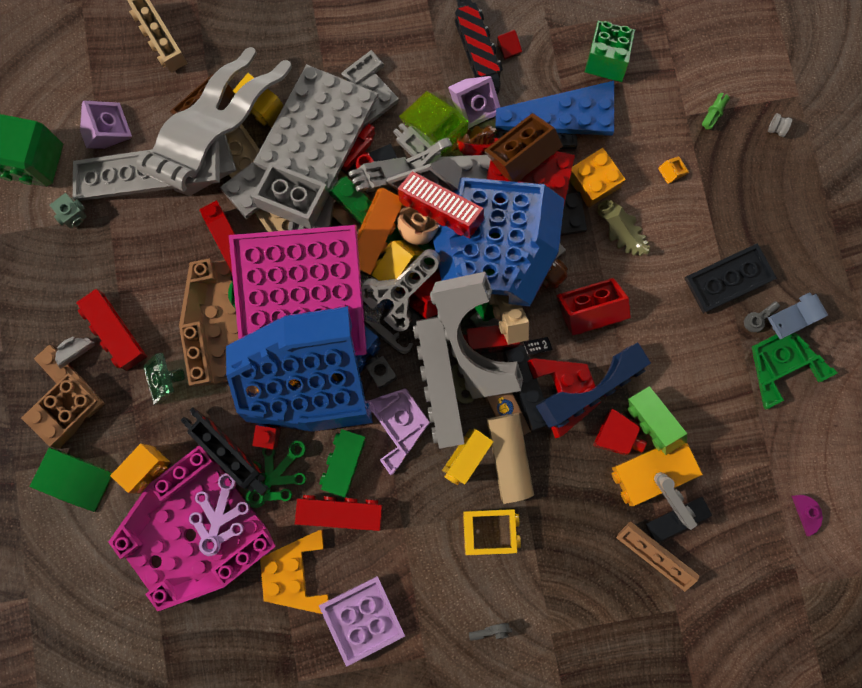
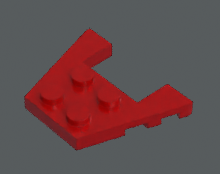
(568, 378)

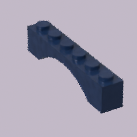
(563, 405)

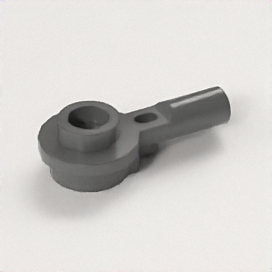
(755, 321)
(499, 630)

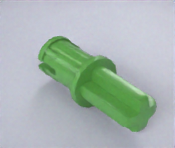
(715, 111)

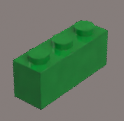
(342, 463)

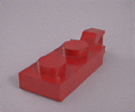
(361, 144)

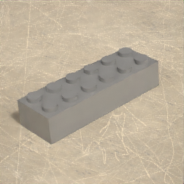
(440, 382)

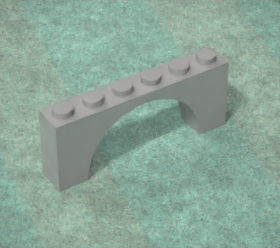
(482, 375)

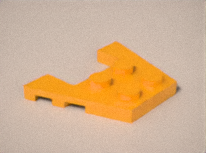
(284, 575)

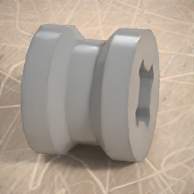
(780, 125)

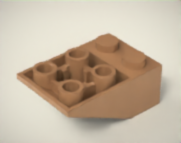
(60, 412)

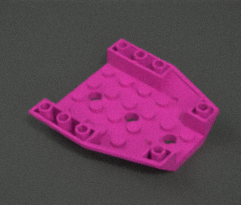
(160, 525)

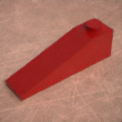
(219, 227)

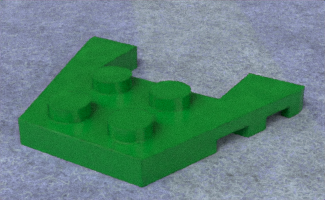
(780, 357)

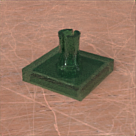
(161, 379)

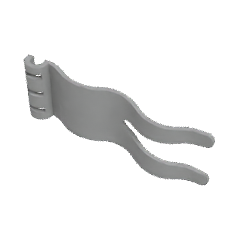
(191, 132)

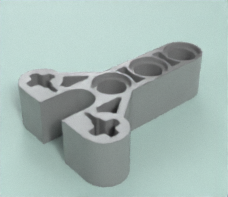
(386, 290)

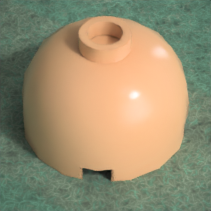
(415, 227)

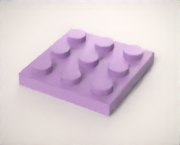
(361, 621)

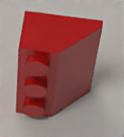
(594, 306)

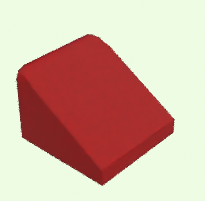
(509, 44)

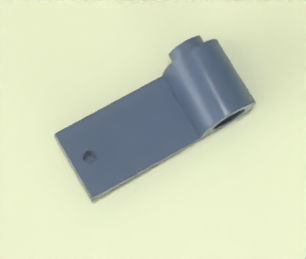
(798, 315)

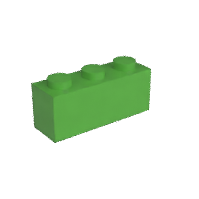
(657, 421)

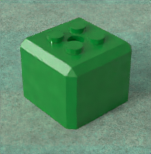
(28, 151)

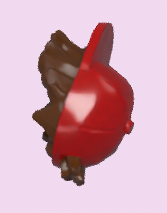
(475, 141)

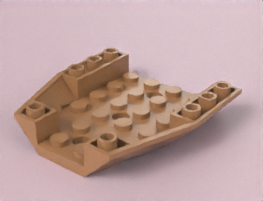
(207, 322)

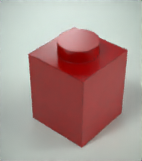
(266, 436)

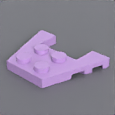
(403, 423)

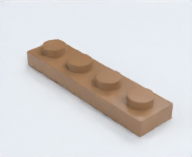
(47, 361)
(657, 556)

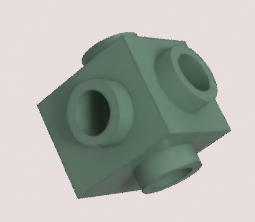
(68, 211)

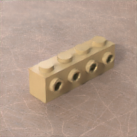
(158, 33)
(511, 319)

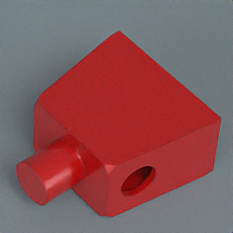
(619, 434)

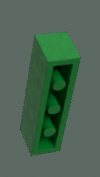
(355, 203)

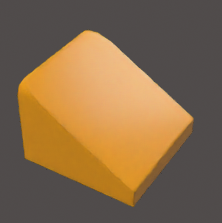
(673, 169)

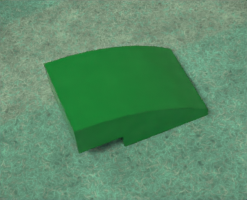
(71, 479)

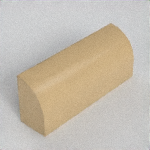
(510, 458)

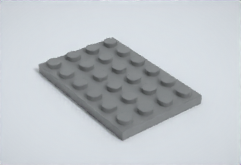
(317, 126)

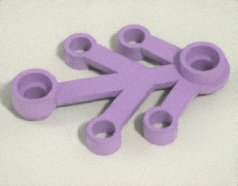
(217, 518)

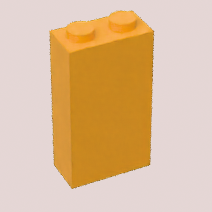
(638, 473)

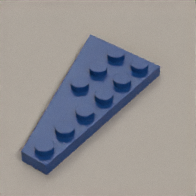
(571, 112)

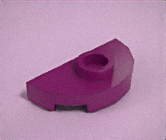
(809, 513)

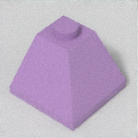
(475, 99)
(103, 124)

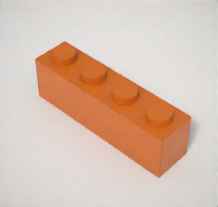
(376, 228)

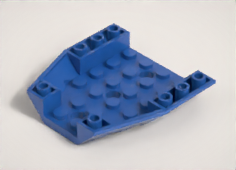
(528, 239)
(303, 349)

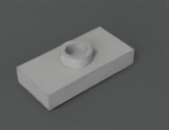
(363, 68)

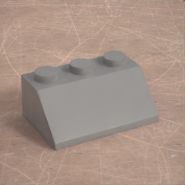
(442, 172)

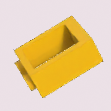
(467, 457)
(469, 538)

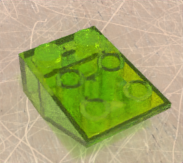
(435, 120)

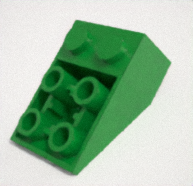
(610, 51)

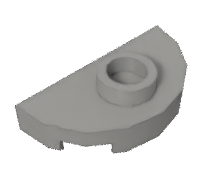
(72, 349)

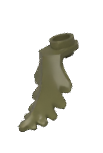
(622, 228)

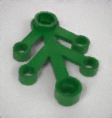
(274, 477)

